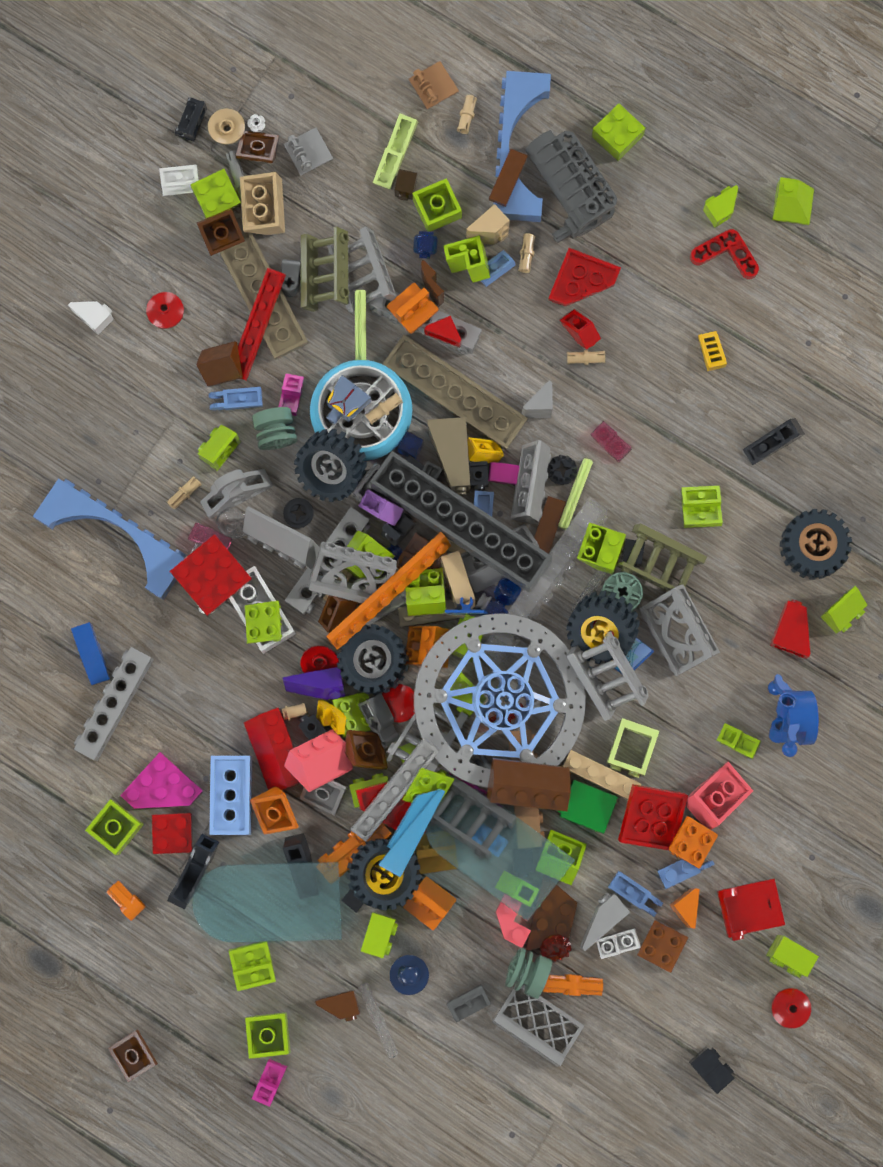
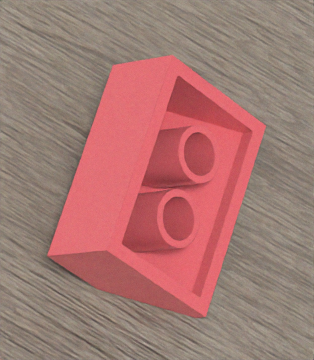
(319, 761)

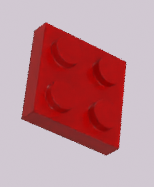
(172, 833)

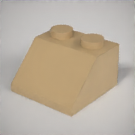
(491, 226)

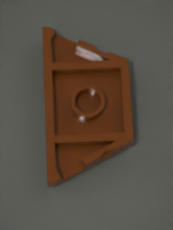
(552, 918)

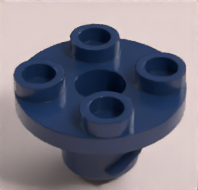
(409, 975)

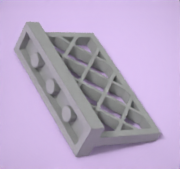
(531, 1040)

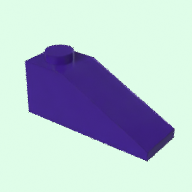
(319, 684)

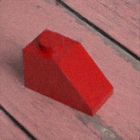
(581, 329)

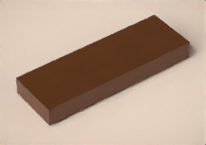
(508, 177)
(549, 523)

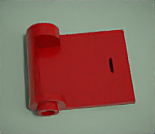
(748, 908)

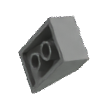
(605, 917)

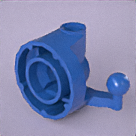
(796, 717)

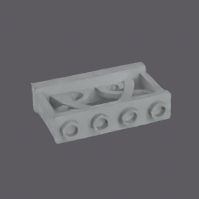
(345, 558)
(683, 604)

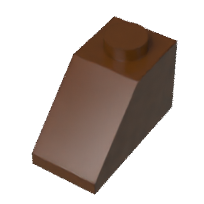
(335, 611)
(341, 1005)

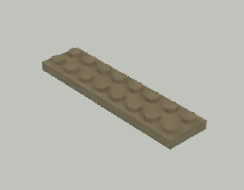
(248, 270)
(455, 392)

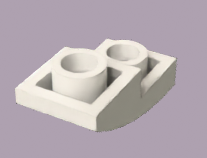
(618, 943)

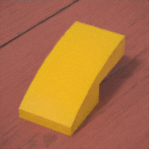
(331, 716)

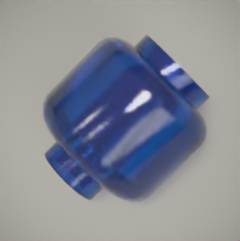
(425, 244)
(507, 592)

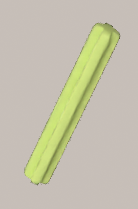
(360, 325)
(575, 493)

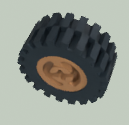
(795, 540)

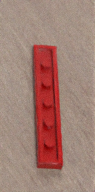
(259, 319)

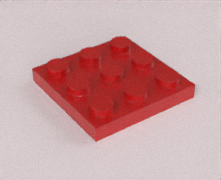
(210, 575)
(652, 817)

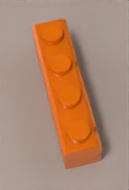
(343, 851)

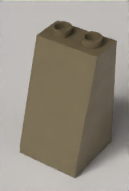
(451, 448)

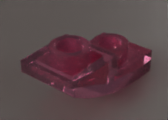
(610, 441)
(202, 533)

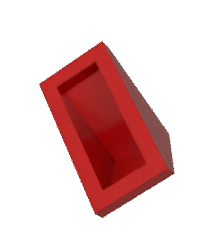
(444, 331)

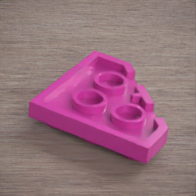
(161, 786)

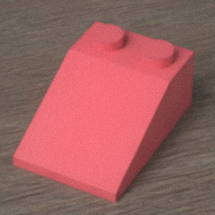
(718, 796)

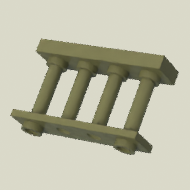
(310, 265)
(660, 542)

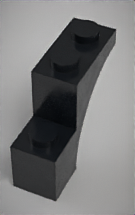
(198, 862)

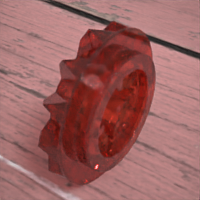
(561, 942)

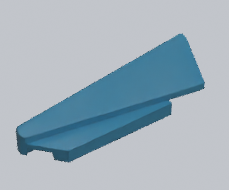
(410, 831)

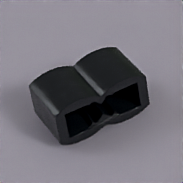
(711, 1069)

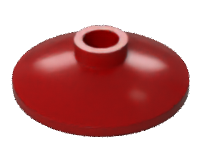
(167, 318)
(309, 659)
(782, 1003)

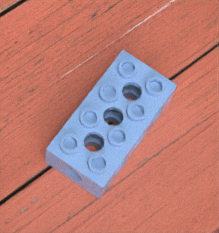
(221, 786)

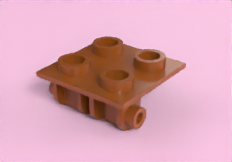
(662, 946)

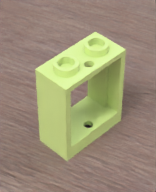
(639, 729)

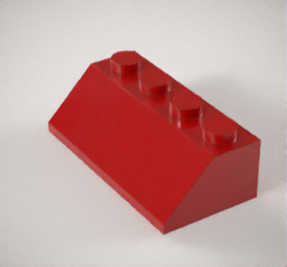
(271, 746)

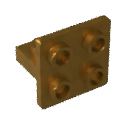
(429, 859)

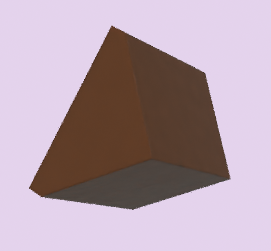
(220, 231)
(220, 364)

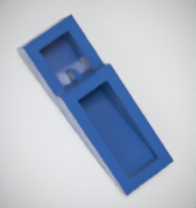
(90, 653)

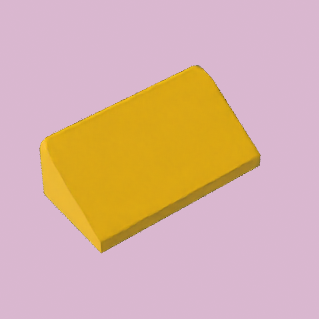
(484, 450)

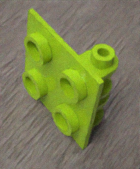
(263, 622)
(354, 717)
(426, 782)

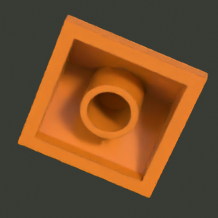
(273, 811)
(686, 907)

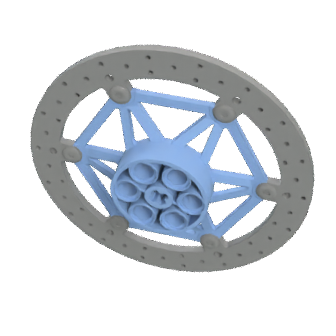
(476, 649)

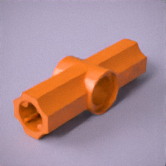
(574, 985)

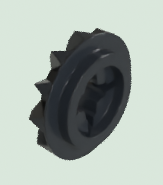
(556, 476)
(293, 505)

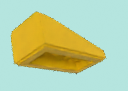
(722, 360)

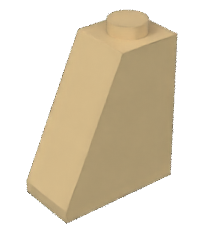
(457, 579)

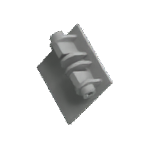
(308, 151)

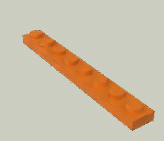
(389, 590)

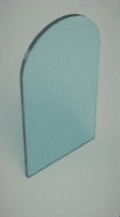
(521, 864)
(270, 902)

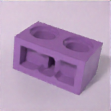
(381, 507)

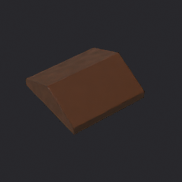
(258, 146)
(365, 750)
(132, 1055)

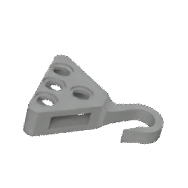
(234, 490)

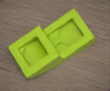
(738, 741)

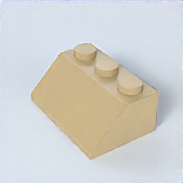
(262, 204)

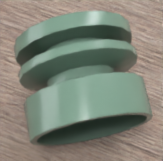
(274, 428)
(629, 583)
(530, 973)

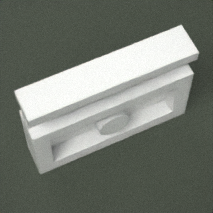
(178, 179)

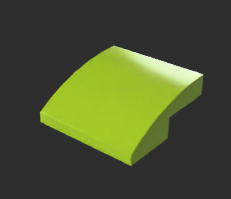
(701, 506)
(252, 965)

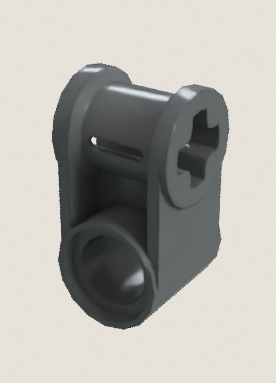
(292, 269)

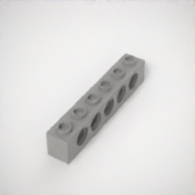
(470, 332)
(306, 605)
(114, 715)

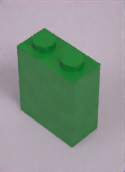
(589, 807)

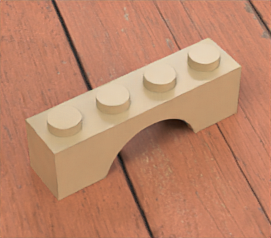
(599, 774)

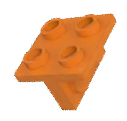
(412, 307)
(693, 842)
(430, 903)

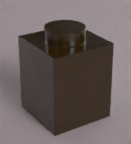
(405, 184)

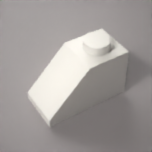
(93, 314)

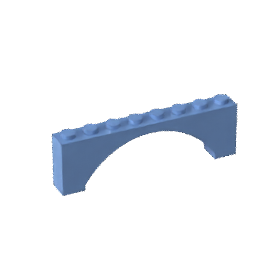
(521, 93)
(68, 504)

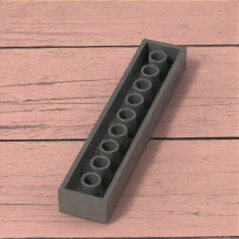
(461, 522)

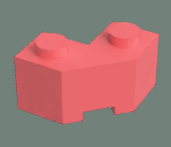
(511, 930)

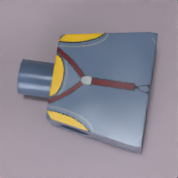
(346, 401)

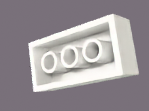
(258, 592)

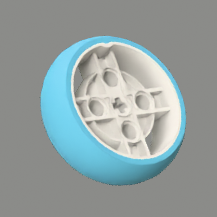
(384, 386)

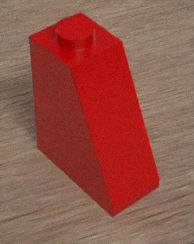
(792, 630)

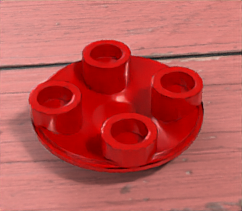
(400, 702)

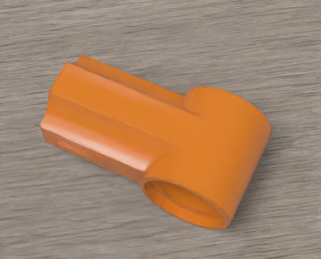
(129, 904)

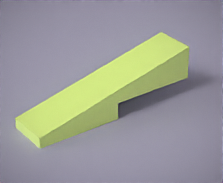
(395, 151)

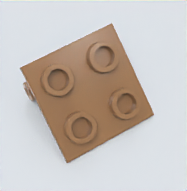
(433, 84)

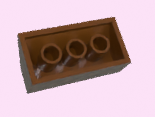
(529, 784)

